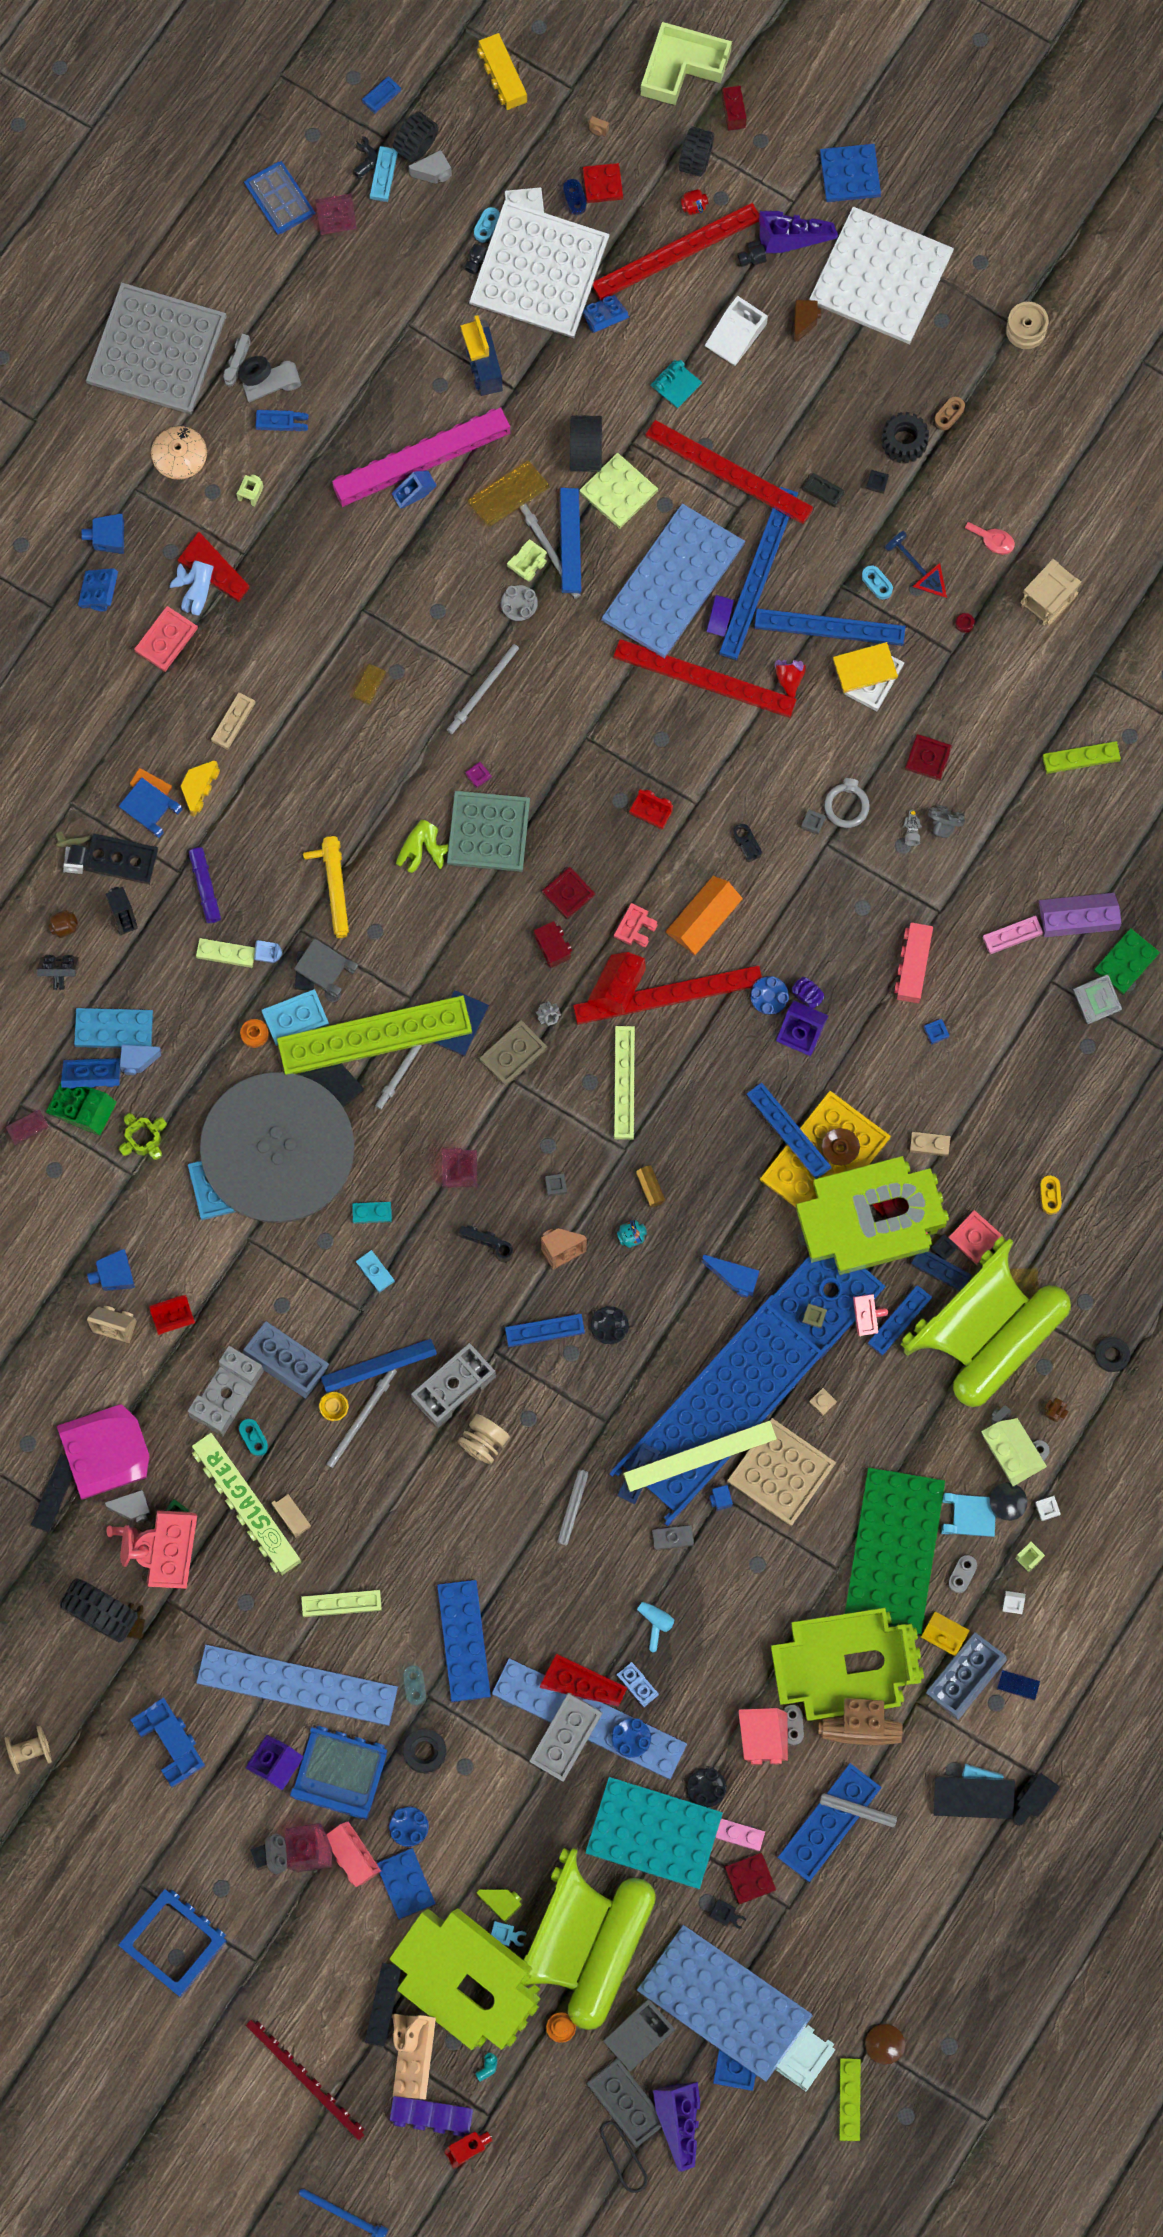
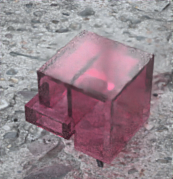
(459, 1168)

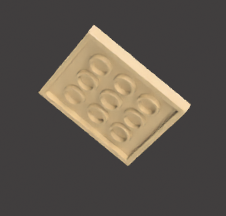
(782, 1474)

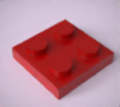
(603, 183)

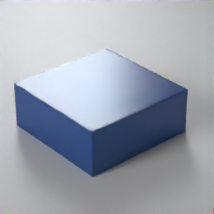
(936, 1031)

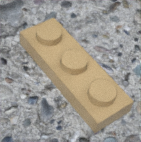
(233, 721)

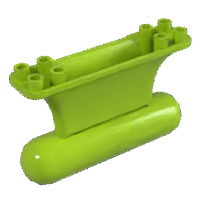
(990, 1327)
(588, 1941)

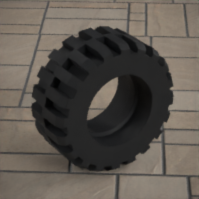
(98, 1610)

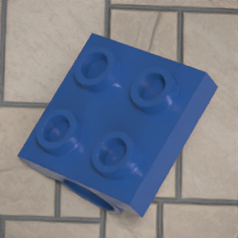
(604, 313)
(98, 589)

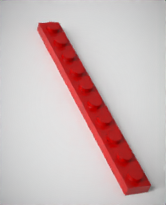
(675, 251)
(729, 472)
(705, 678)
(674, 994)

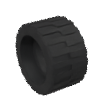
(585, 443)

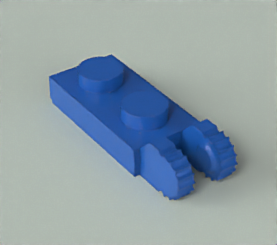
(280, 420)

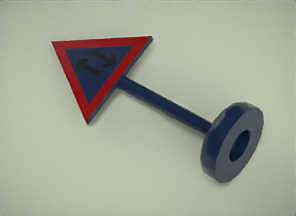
(932, 581)

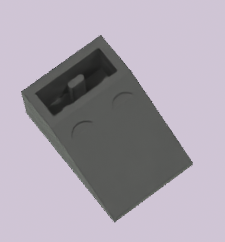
(639, 2035)

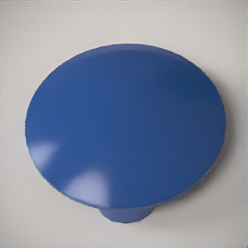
(769, 995)
(631, 1738)
(408, 1826)

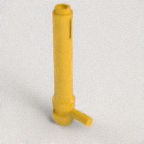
(333, 858)

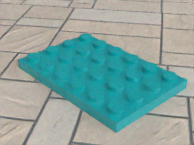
(654, 1833)

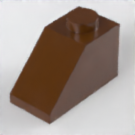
(805, 317)

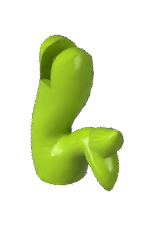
(412, 847)

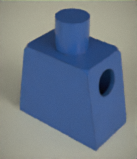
(107, 534)
(113, 1272)

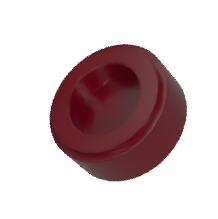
(965, 622)

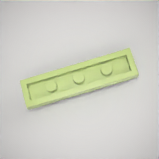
(341, 1603)

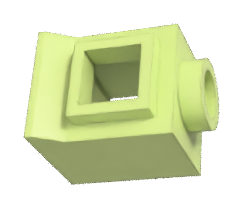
(253, 495)
(1029, 1556)

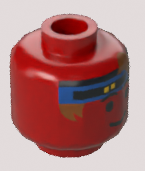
(694, 202)

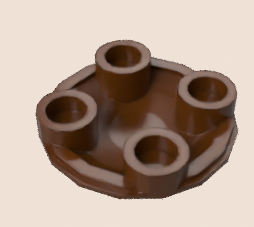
(885, 2044)

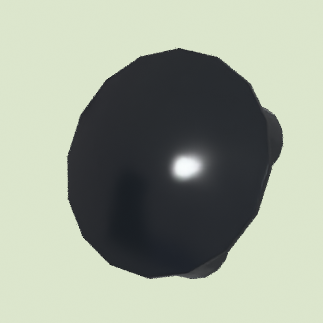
(609, 1325)
(1008, 1501)
(707, 1787)

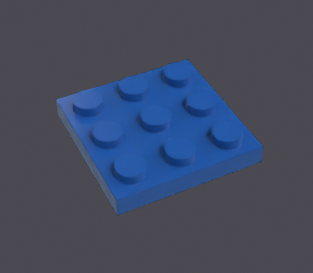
(850, 173)

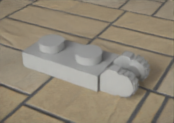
(241, 347)

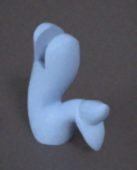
(197, 593)

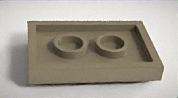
(513, 1053)

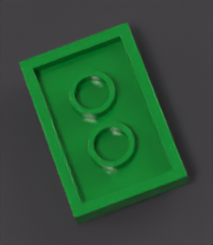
(1127, 961)

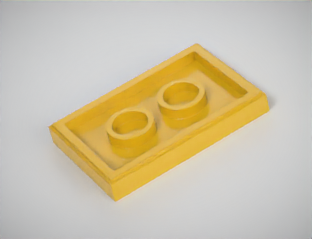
(865, 667)

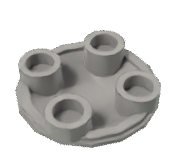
(519, 602)

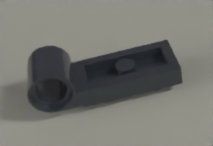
(488, 1239)

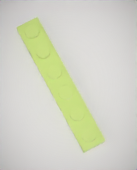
(624, 1082)

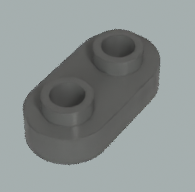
(276, 1853)

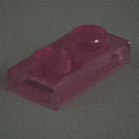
(27, 1127)

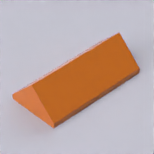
(704, 914)

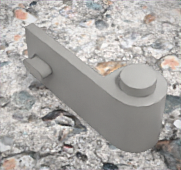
(280, 377)

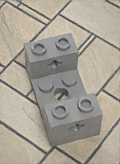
(235, 1373)
(435, 1395)

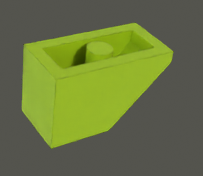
(501, 1902)

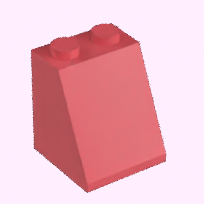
(764, 1735)

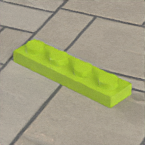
(1081, 757)
(849, 2100)

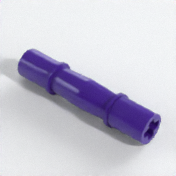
(204, 885)

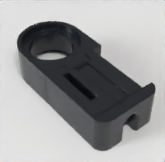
(748, 844)

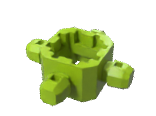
(133, 1126)

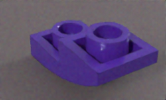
(719, 615)

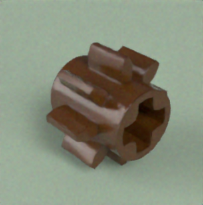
(1056, 1410)

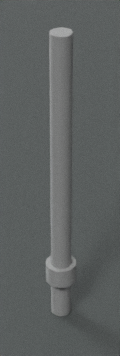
(531, 520)
(461, 716)
(388, 1091)
(382, 1386)

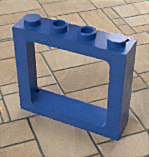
(200, 1964)

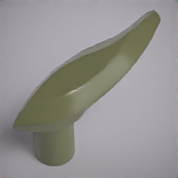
(62, 842)

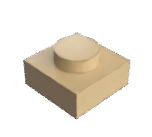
(822, 1401)

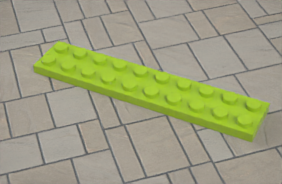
(374, 1035)

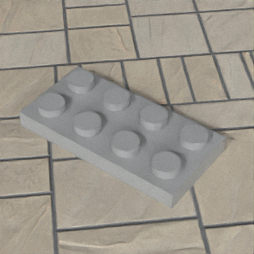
(566, 1737)

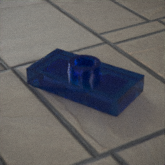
(1018, 1685)

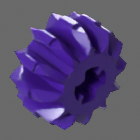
(808, 992)

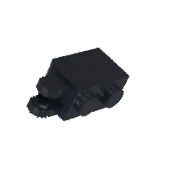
(1035, 1799)

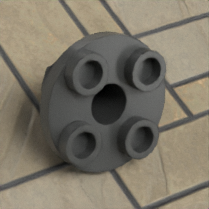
(945, 820)

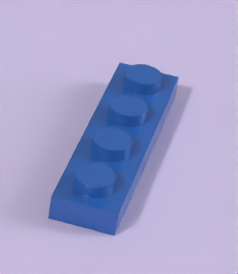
(899, 1320)
(545, 1330)

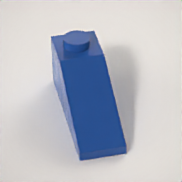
(737, 1277)

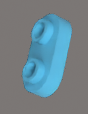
(485, 225)
(877, 583)

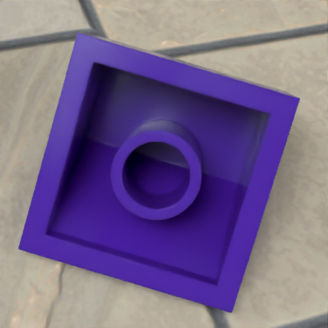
(802, 1028)
(274, 1762)

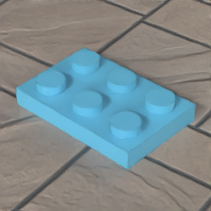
(295, 1016)

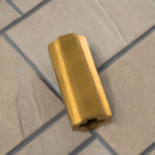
(650, 1186)

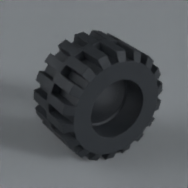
(415, 136)
(696, 151)
(910, 424)

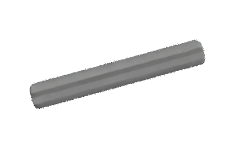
(572, 1508)
(858, 1810)

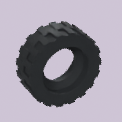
(428, 1736)

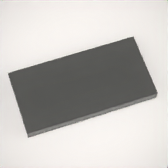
(626, 2102)

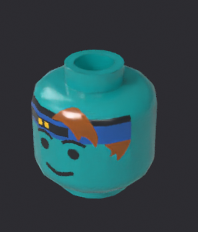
(631, 1233)

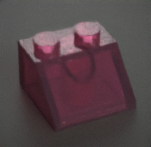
(307, 1848)

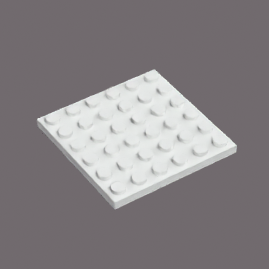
(539, 269)
(881, 275)

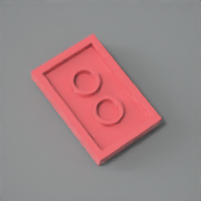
(166, 638)

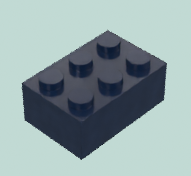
(487, 370)

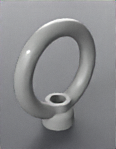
(850, 786)

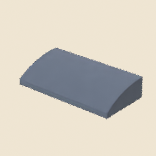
(286, 1359)
(966, 1676)

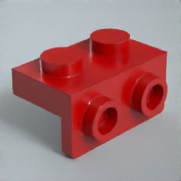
(651, 808)
(171, 1314)

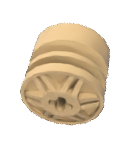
(484, 1438)

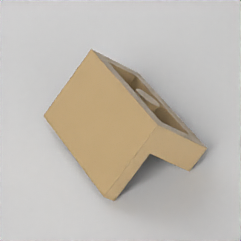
(291, 1515)

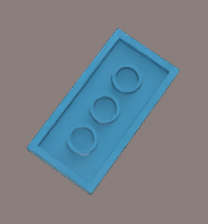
(113, 1028)

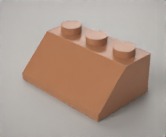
(562, 1246)

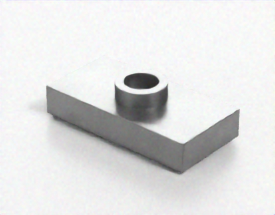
(673, 1537)

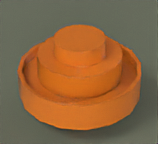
(254, 1033)
(560, 2028)

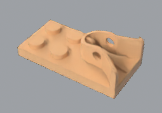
(414, 2054)

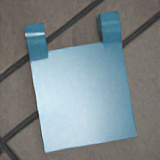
(971, 1516)

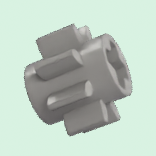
(548, 1013)

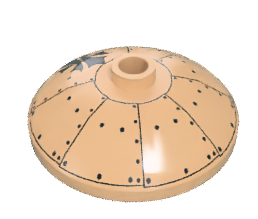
(181, 462)

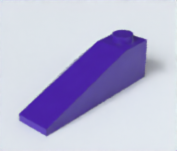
(787, 233)
(677, 2111)

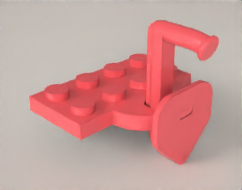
(161, 1549)

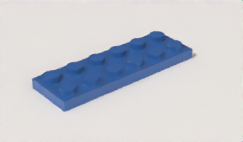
(464, 1641)
(828, 1825)

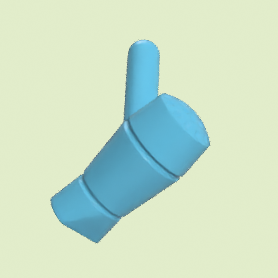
(659, 1619)

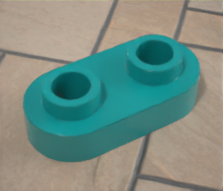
(254, 1437)

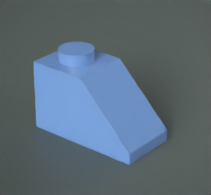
(137, 1058)

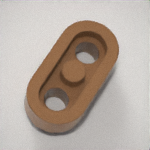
(948, 414)

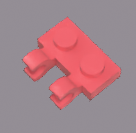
(631, 924)

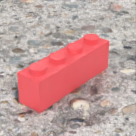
(914, 963)

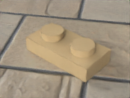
(930, 1144)

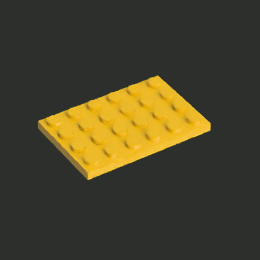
(789, 1175)

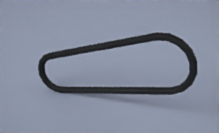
(632, 2152)

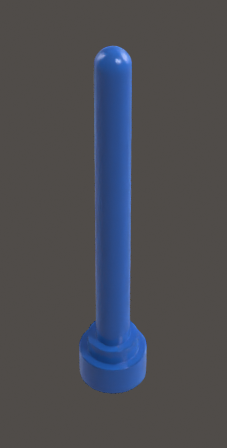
(375, 2231)

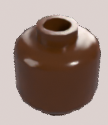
(63, 923)

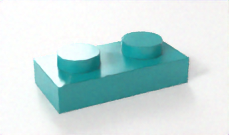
(372, 1212)

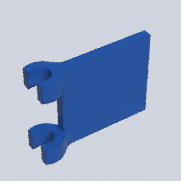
(148, 805)

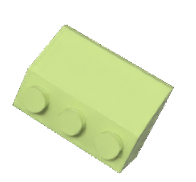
(1013, 1450)

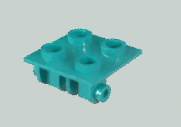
(676, 383)

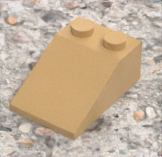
(112, 1324)

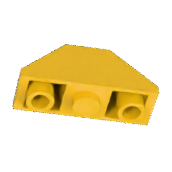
(198, 785)

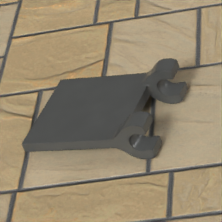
(323, 966)

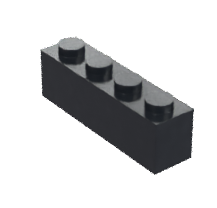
(121, 910)
(383, 2005)

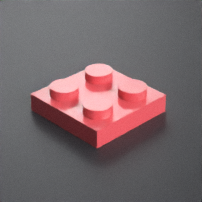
(975, 1237)

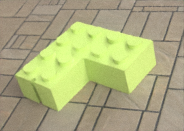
(682, 53)

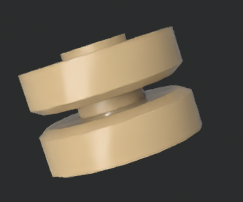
(1027, 325)

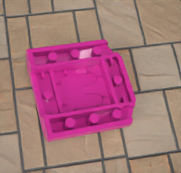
(105, 1450)

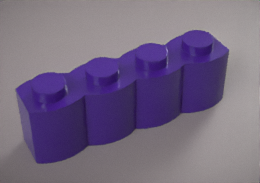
(431, 2115)

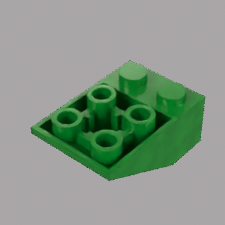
(82, 1107)

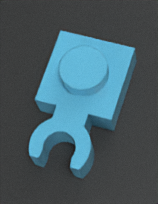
(505, 1934)

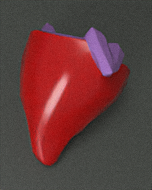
(790, 675)

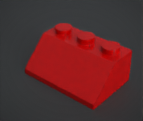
(618, 982)

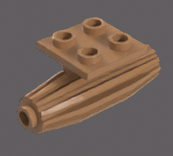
(861, 1725)

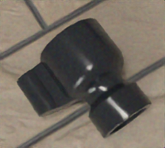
(755, 255)
(476, 256)

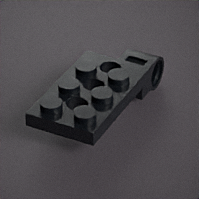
(106, 866)

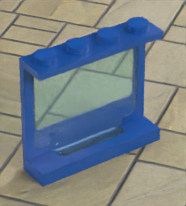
(339, 1773)

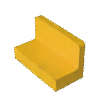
(475, 339)
(945, 1633)

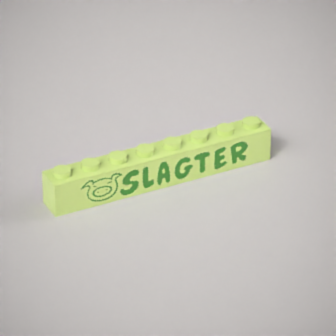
(246, 1504)

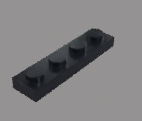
(53, 1495)

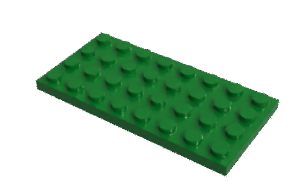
(895, 1546)

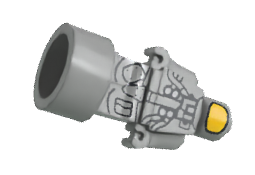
(912, 824)

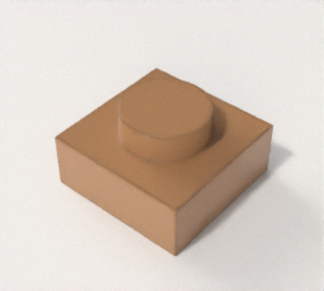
(598, 126)

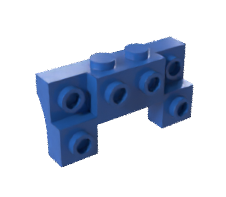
(179, 1745)

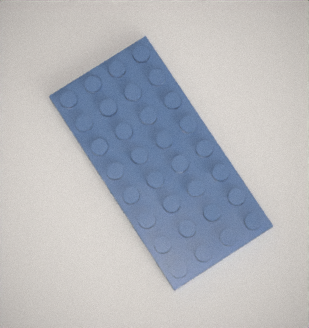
(673, 580)
(724, 2003)

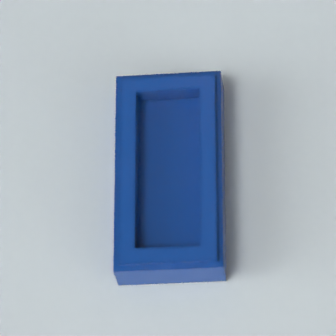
(381, 95)

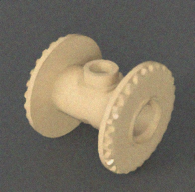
(28, 1749)

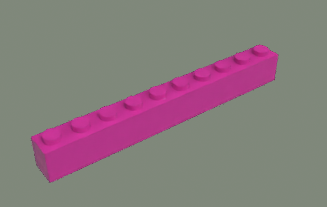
(421, 457)

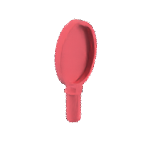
(994, 539)

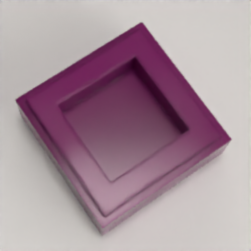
(478, 774)

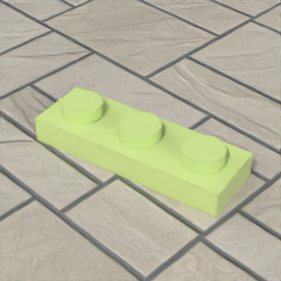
(225, 953)

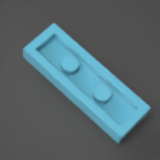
(383, 174)

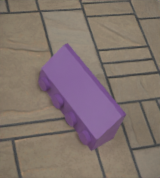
(1080, 914)

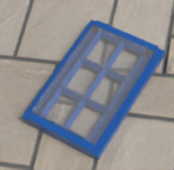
(279, 197)

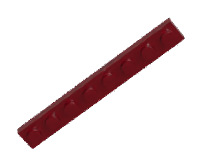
(300, 2073)

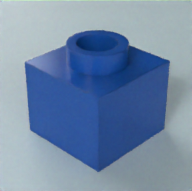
(721, 1498)

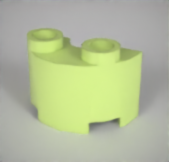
(528, 560)

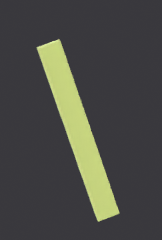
(699, 1456)

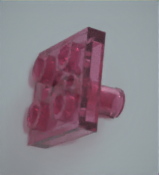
(334, 208)

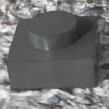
(813, 822)
(556, 1184)
(1000, 1414)

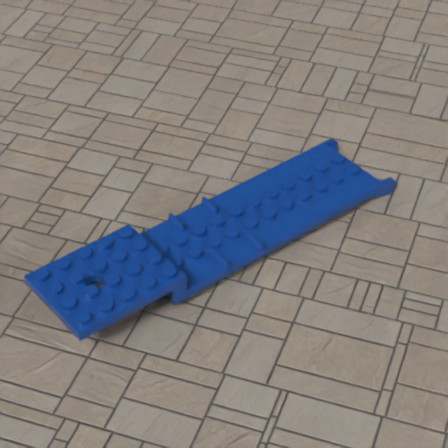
(753, 1373)

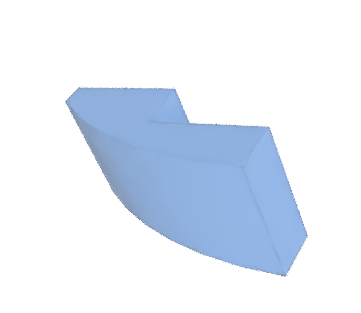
(637, 1684)

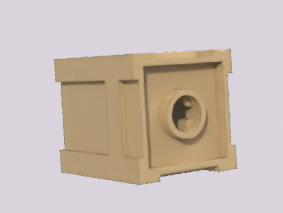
(1050, 592)

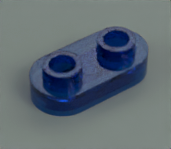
(576, 197)

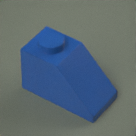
(414, 488)

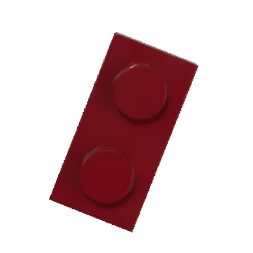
(734, 108)
(552, 944)

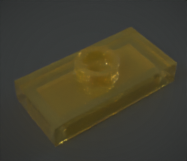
(369, 684)

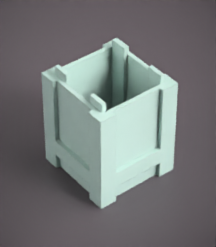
(805, 2058)

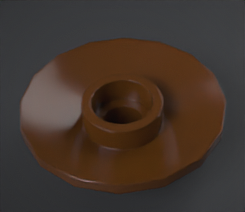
(844, 1138)

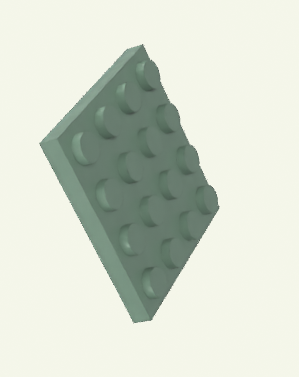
(488, 831)

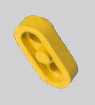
(1050, 1195)

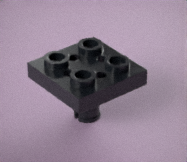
(58, 968)

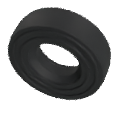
(251, 364)
(1115, 1343)

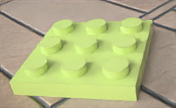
(618, 490)

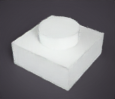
(1047, 1508)
(1013, 1602)

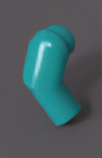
(489, 2067)

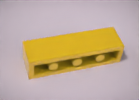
(502, 71)

